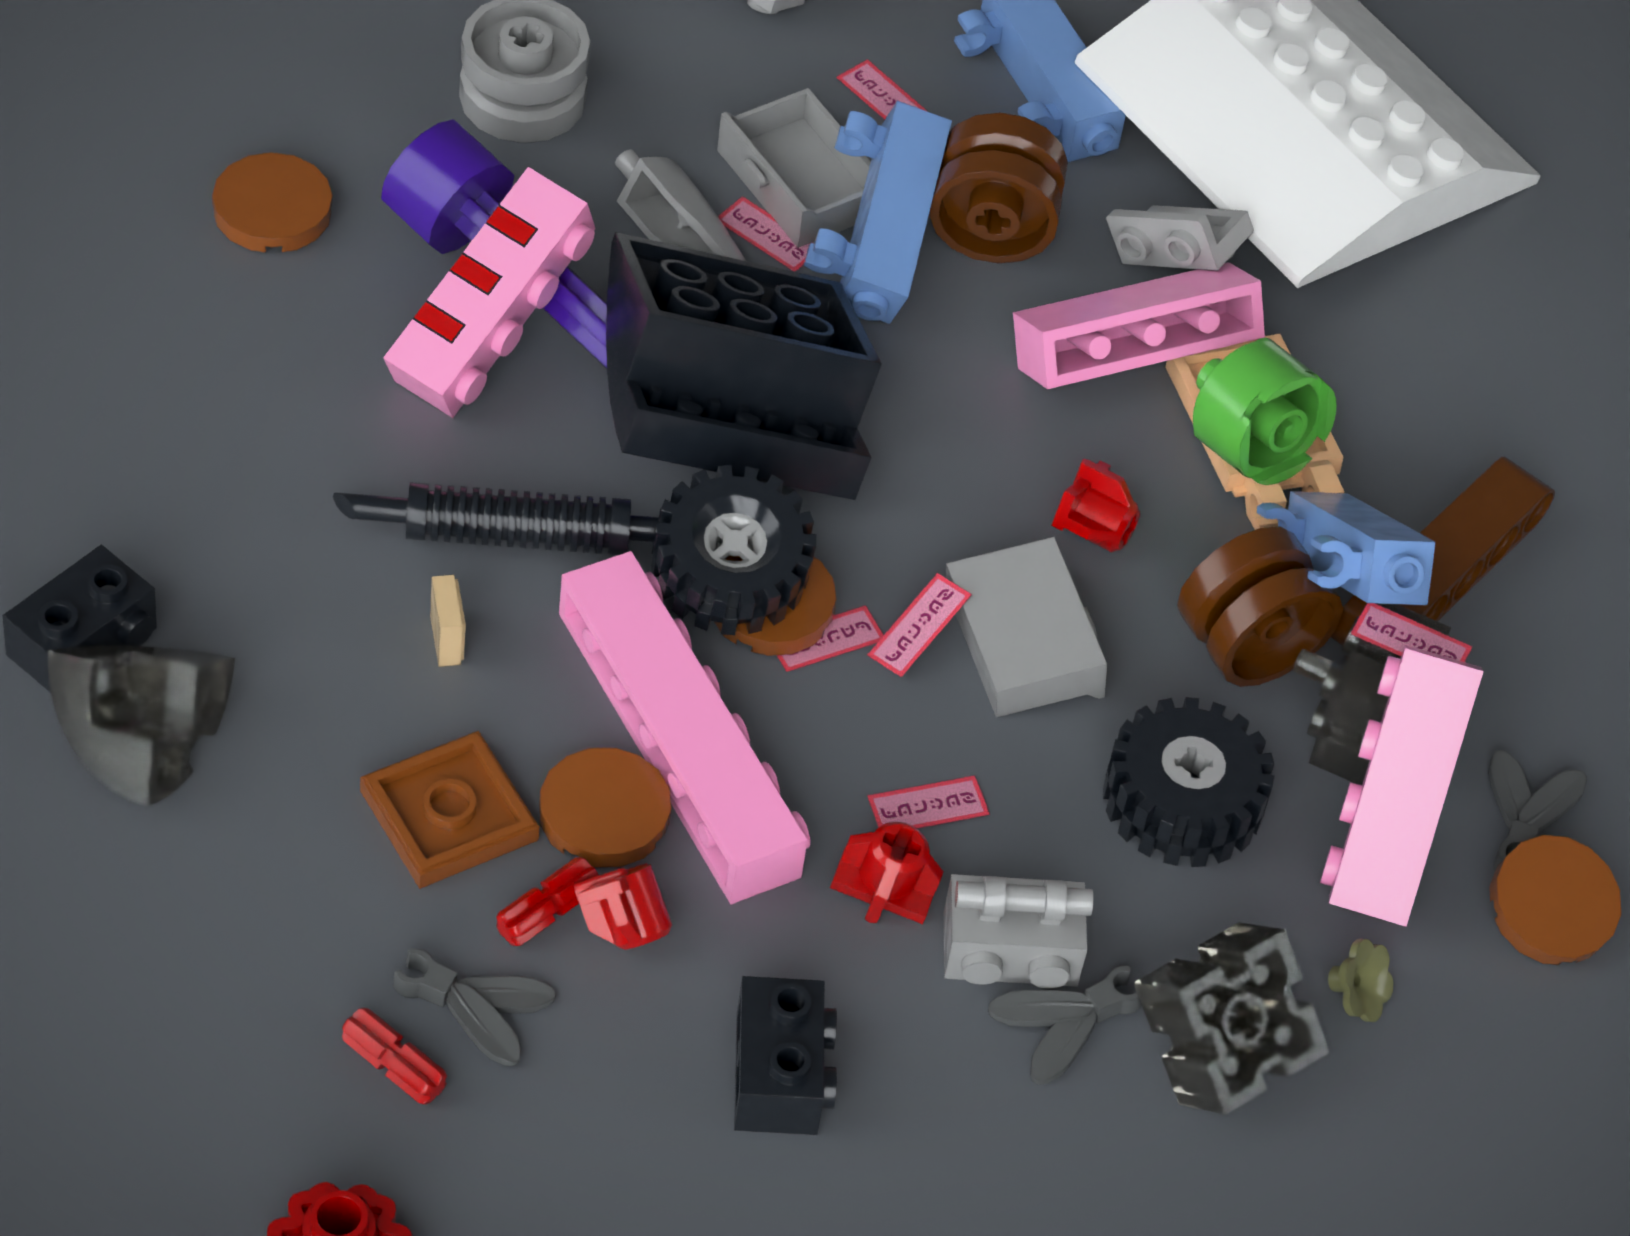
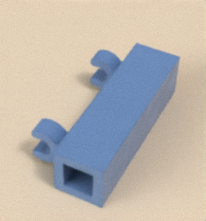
(1040, 56)
(892, 211)
(1357, 547)

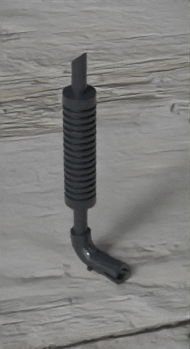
(505, 517)

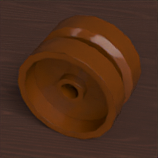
(999, 188)
(1258, 606)

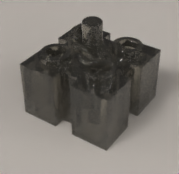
(1352, 698)
(1231, 1017)

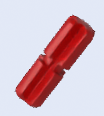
(536, 907)
(405, 1063)

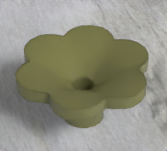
(1363, 980)

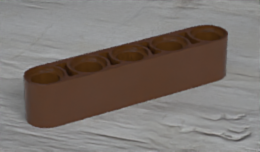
(1472, 537)

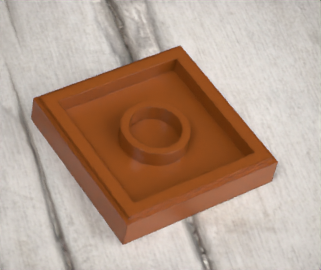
(449, 809)

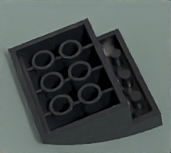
(736, 366)

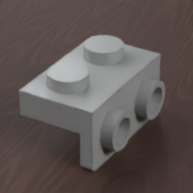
(1179, 236)

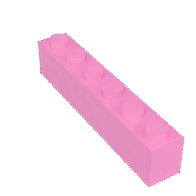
(684, 727)

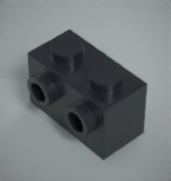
(85, 605)
(781, 1055)

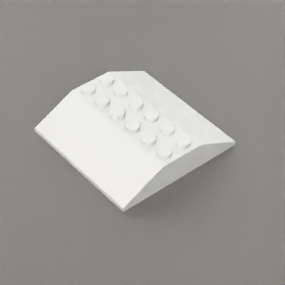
(1304, 124)

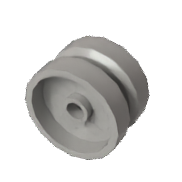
(524, 69)

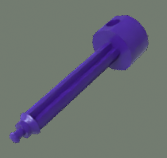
(447, 192)

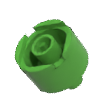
(1262, 411)

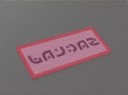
(875, 88)
(763, 232)
(919, 625)
(1394, 631)
(844, 634)
(930, 803)

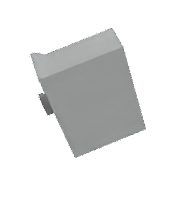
(792, 165)
(1028, 628)

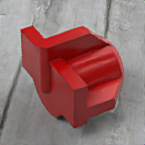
(1098, 507)
(889, 871)
(624, 906)

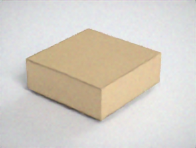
(447, 620)

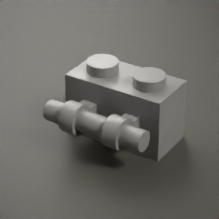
(1015, 930)

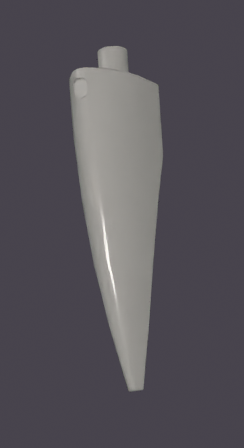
(671, 206)

